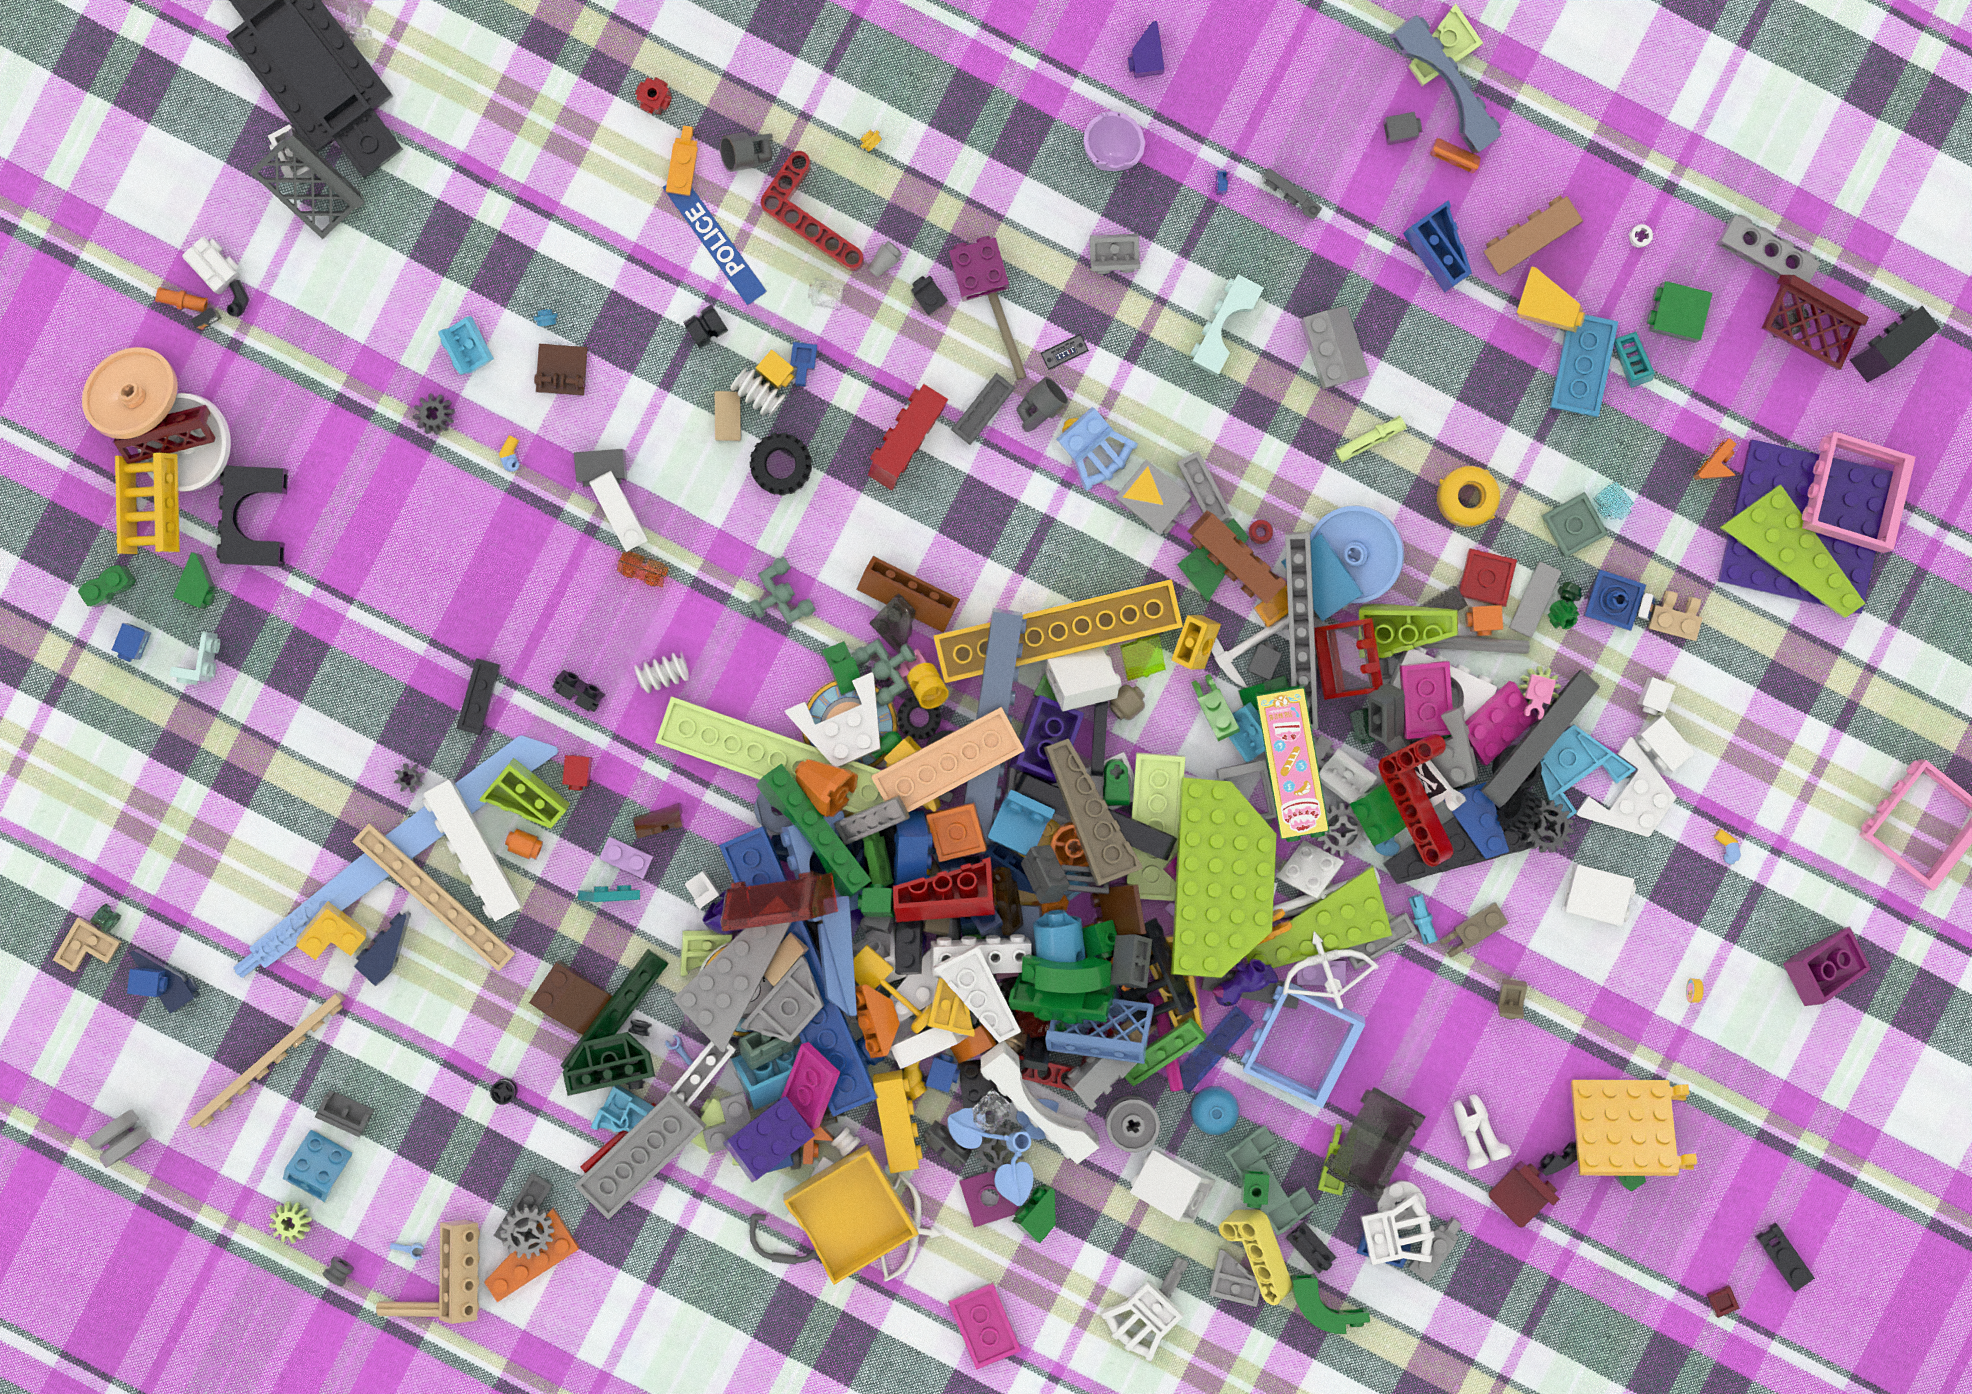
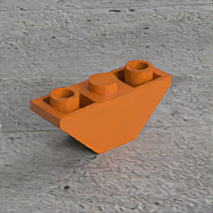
(876, 1019)

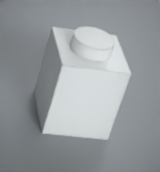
(1655, 696)

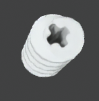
(757, 392)
(662, 672)

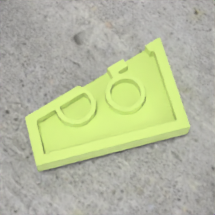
(1458, 41)

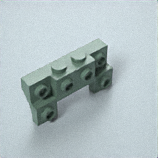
(1282, 1209)

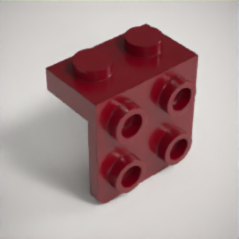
(1522, 1193)

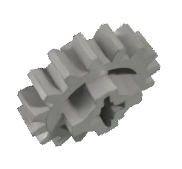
(1342, 839)
(525, 1241)

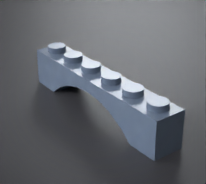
(1475, 125)

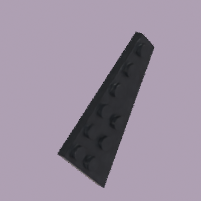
(1410, 866)

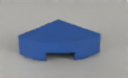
(1221, 182)

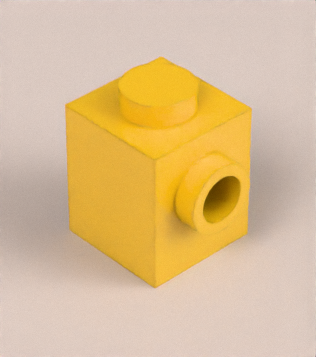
(775, 370)

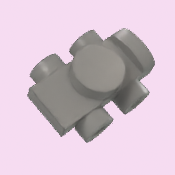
(1322, 748)

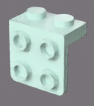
(205, 662)

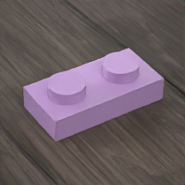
(626, 857)
(1316, 975)

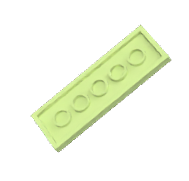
(1157, 805)

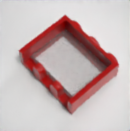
(1348, 658)

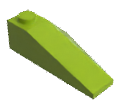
(1407, 627)

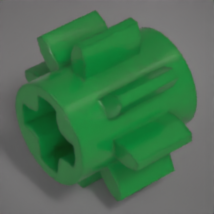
(1563, 614)

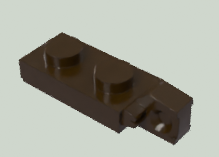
(1008, 900)

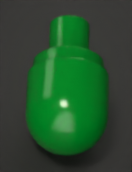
(888, 743)

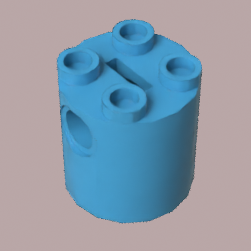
(1059, 937)

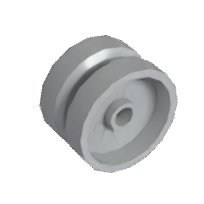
(1142, 1134)
(120, 1140)

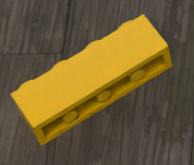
(896, 1121)

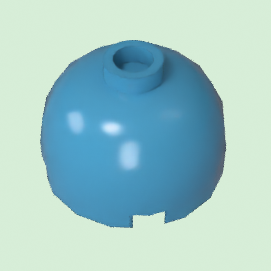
(1214, 1110)

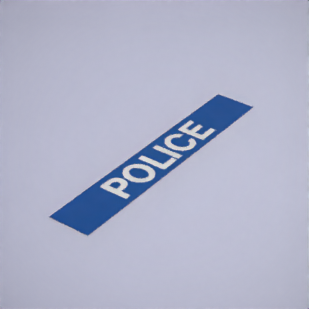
(719, 245)

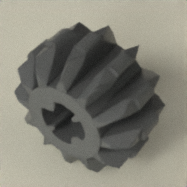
(442, 414)

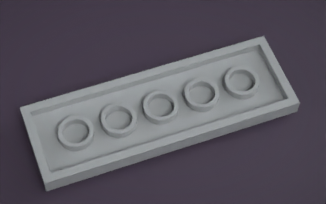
(640, 1155)

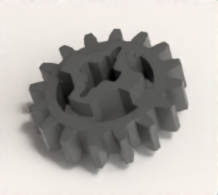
(1553, 831)
(988, 1147)

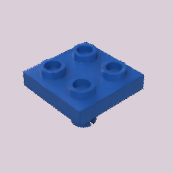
(1614, 600)

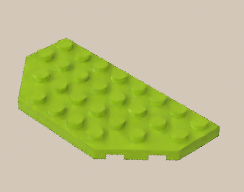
(1220, 879)

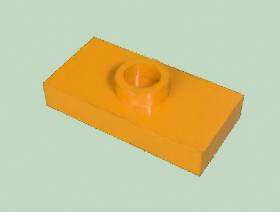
(1274, 609)

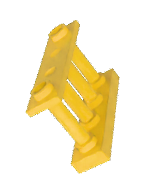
(165, 504)

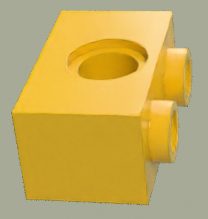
(1196, 642)

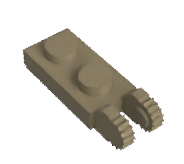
(1475, 928)

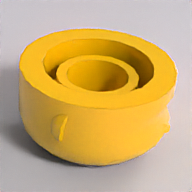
(1448, 496)

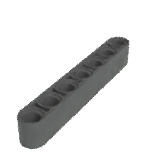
(1540, 738)

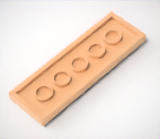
(950, 761)

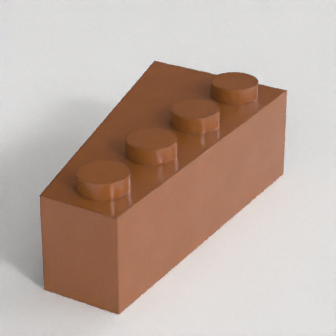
(1235, 557)

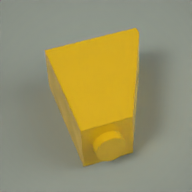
(1549, 304)

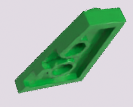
(1202, 571)

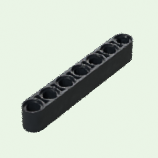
(1135, 832)

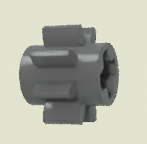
(416, 781)

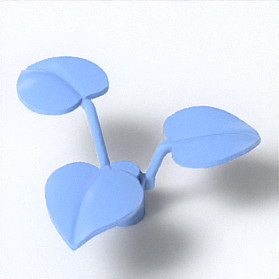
(1011, 1180)

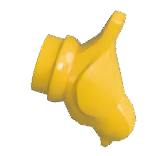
(915, 1075)

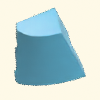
(621, 1111)

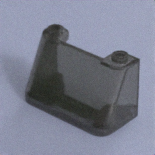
(1374, 1143)

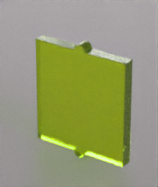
(1142, 657)

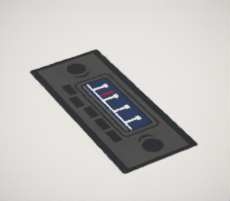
(1064, 351)

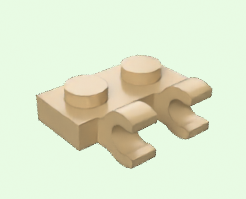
(1676, 622)

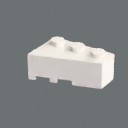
(917, 989)

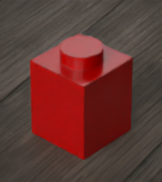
(577, 771)

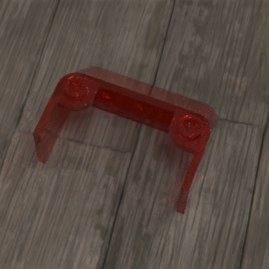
(778, 902)

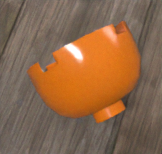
(1067, 846)

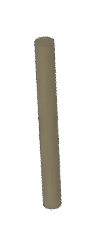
(1007, 336)

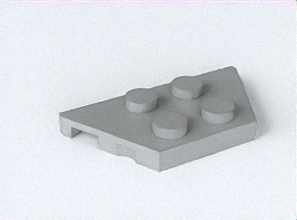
(788, 1005)

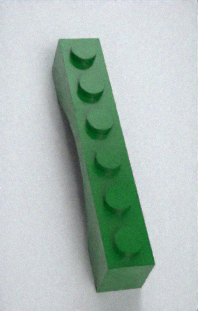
(791, 801)

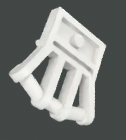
(1383, 1238)
(1153, 1309)

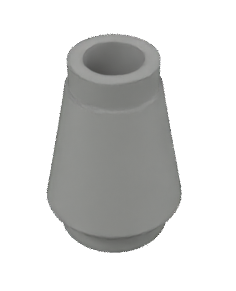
(884, 259)

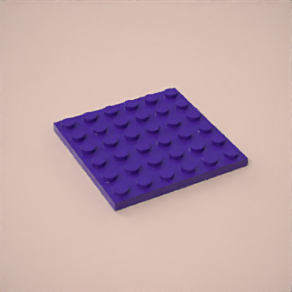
(1851, 501)

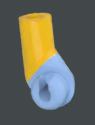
(507, 454)
(1731, 844)

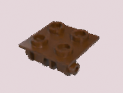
(561, 369)

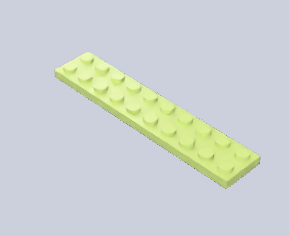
(750, 748)

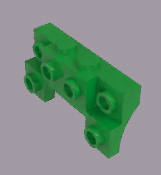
(1064, 1007)

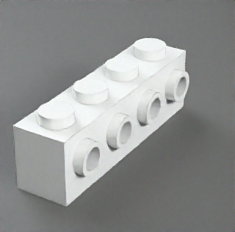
(1000, 954)

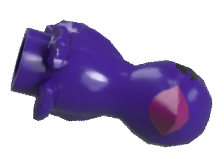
(1248, 978)

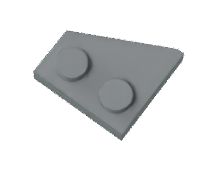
(1233, 1281)

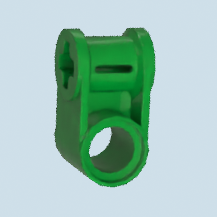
(1116, 788)

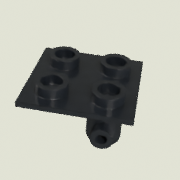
(974, 1084)

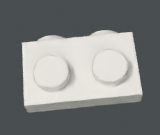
(1346, 776)

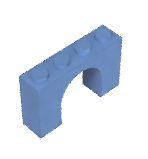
(801, 851)

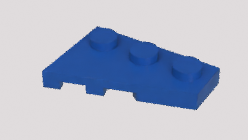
(1480, 822)

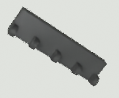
(1264, 995)

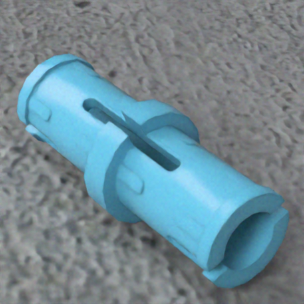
(1423, 919)

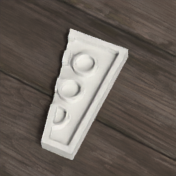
(975, 985)

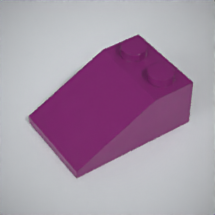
(1827, 967)

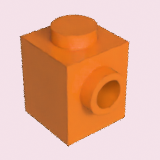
(1484, 619)

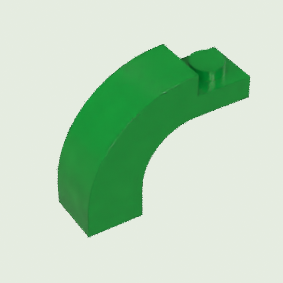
(1066, 977)
(1327, 1319)

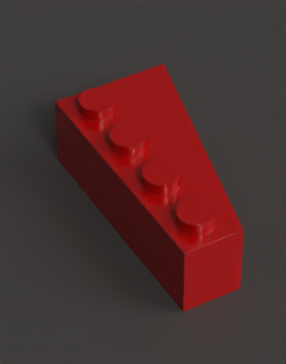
(906, 436)
(947, 895)

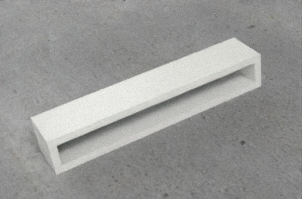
(472, 849)

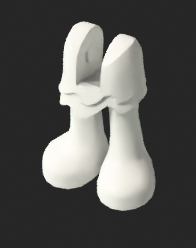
(1469, 1125)

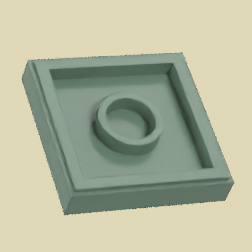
(1574, 525)

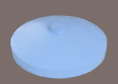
(1366, 546)

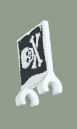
(1437, 787)

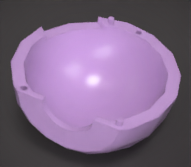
(1113, 141)

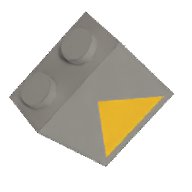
(1154, 498)

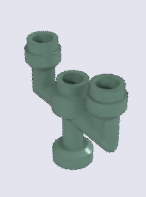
(780, 594)
(885, 667)

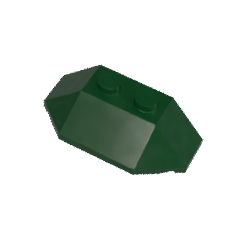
(607, 1063)

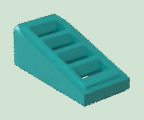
(1648, 374)

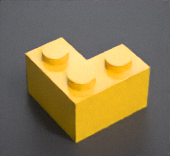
(327, 927)

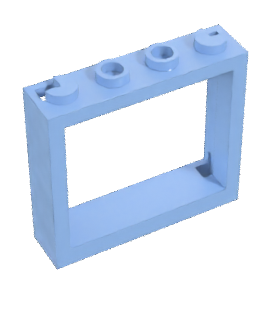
(1319, 1096)

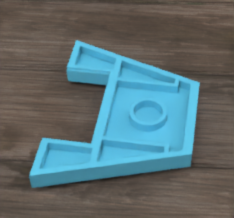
(1572, 759)

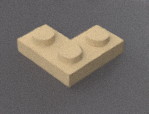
(85, 939)

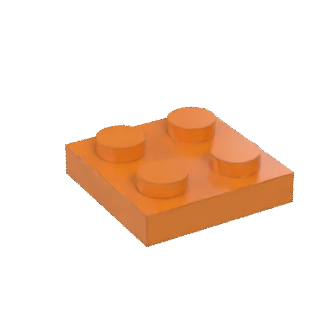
(956, 832)

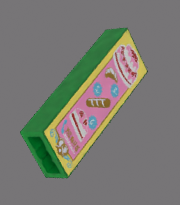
(1292, 762)

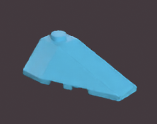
(767, 1081)

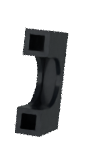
(239, 484)

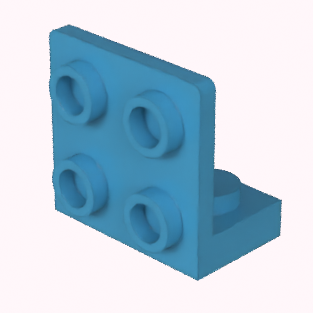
(1020, 822)
(316, 1165)

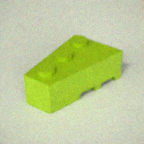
(526, 795)

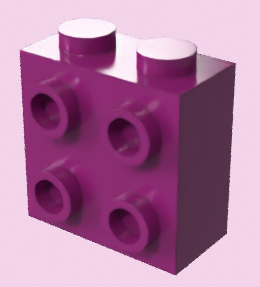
(978, 268)

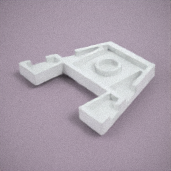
(847, 734)
(1640, 802)

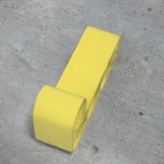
(1262, 1250)

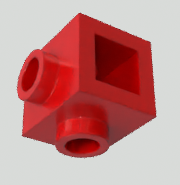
(655, 104)

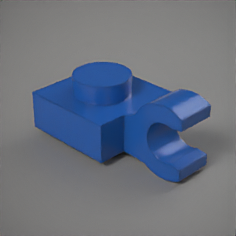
(803, 358)

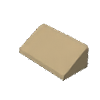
(727, 416)
(785, 957)

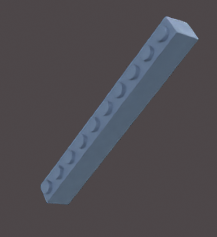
(996, 691)

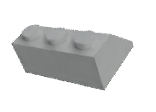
(1334, 347)

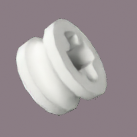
(1644, 242)

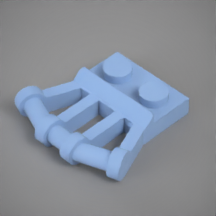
(1084, 437)

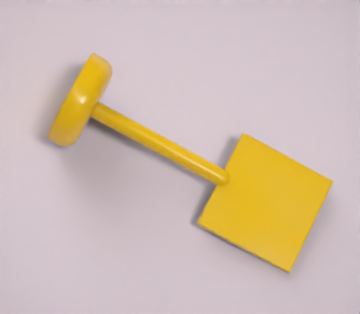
(872, 970)

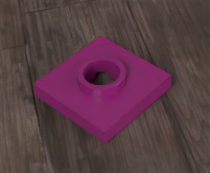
(980, 1214)

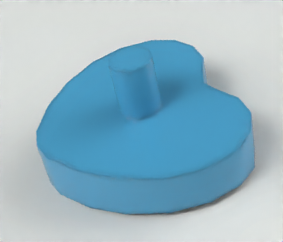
(1388, 847)

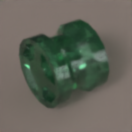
(106, 918)

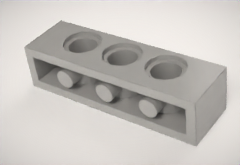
(1732, 241)

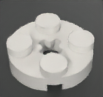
(1396, 1192)

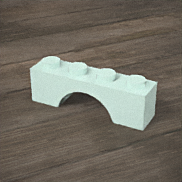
(1240, 297)

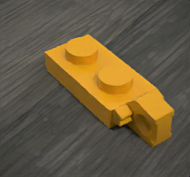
(682, 163)

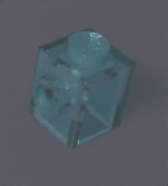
(1613, 502)

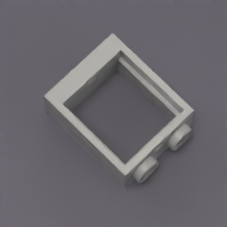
(1251, 767)

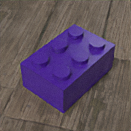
(1042, 727)
(768, 1139)

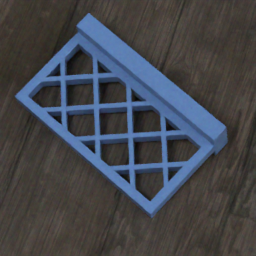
(1101, 1046)

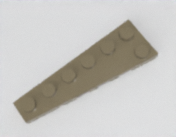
(1097, 831)

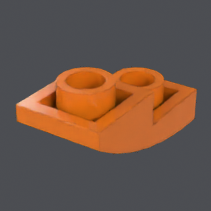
(974, 1045)

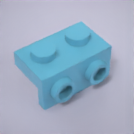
(465, 346)
(1250, 738)

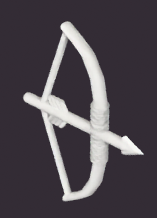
(1332, 984)
(914, 1241)

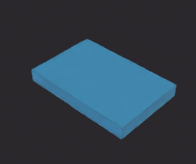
(1330, 580)

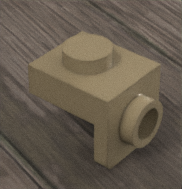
(1511, 999)

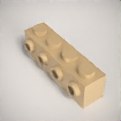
(458, 1271)

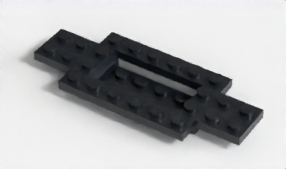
(311, 83)

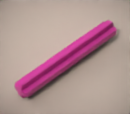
(1172, 1068)

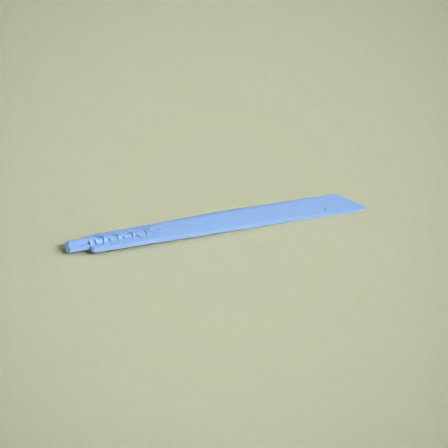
(410, 837)

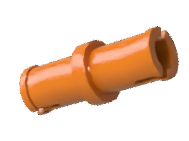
(181, 299)

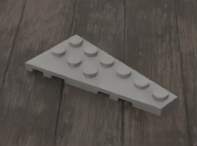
(728, 983)

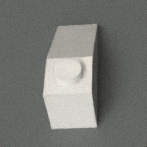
(618, 511)

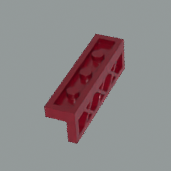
(177, 424)

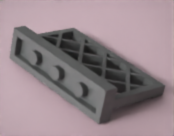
(323, 169)

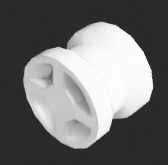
(845, 1141)

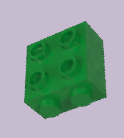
(1679, 311)
(1378, 814)

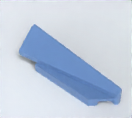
(837, 957)

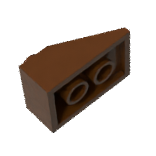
(1122, 907)
(570, 997)

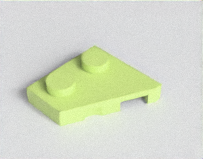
(698, 946)

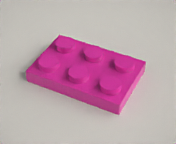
(1426, 698)
(1498, 723)
(811, 1084)
(984, 1325)

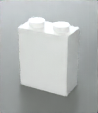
(1082, 678)
(1598, 895)

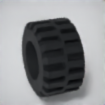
(765, 449)

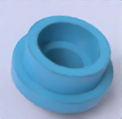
(545, 317)

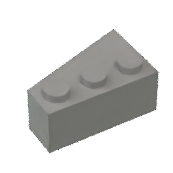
(1096, 1077)

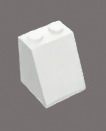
(1171, 1186)

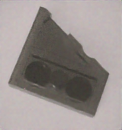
(895, 622)

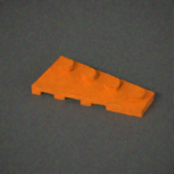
(517, 1272)

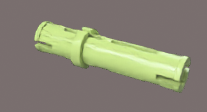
(1379, 434)

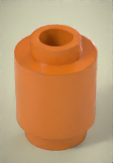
(523, 844)

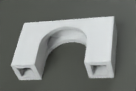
(1472, 690)

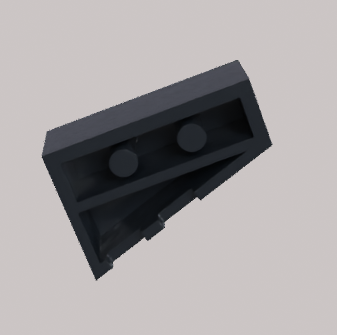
(1895, 344)

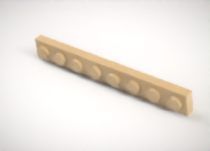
(434, 897)
(275, 1055)

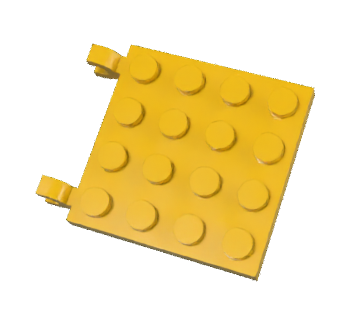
(1627, 1128)

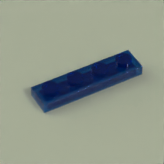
(1213, 1047)

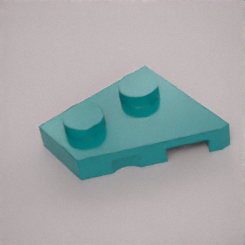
(603, 894)

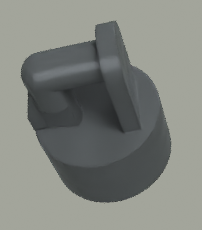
(739, 154)
(1047, 398)

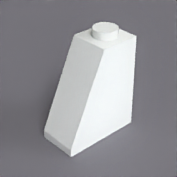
(924, 1044)

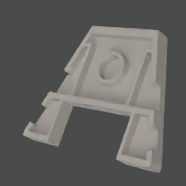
(1458, 760)

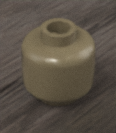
(1128, 702)

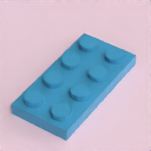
(1584, 367)

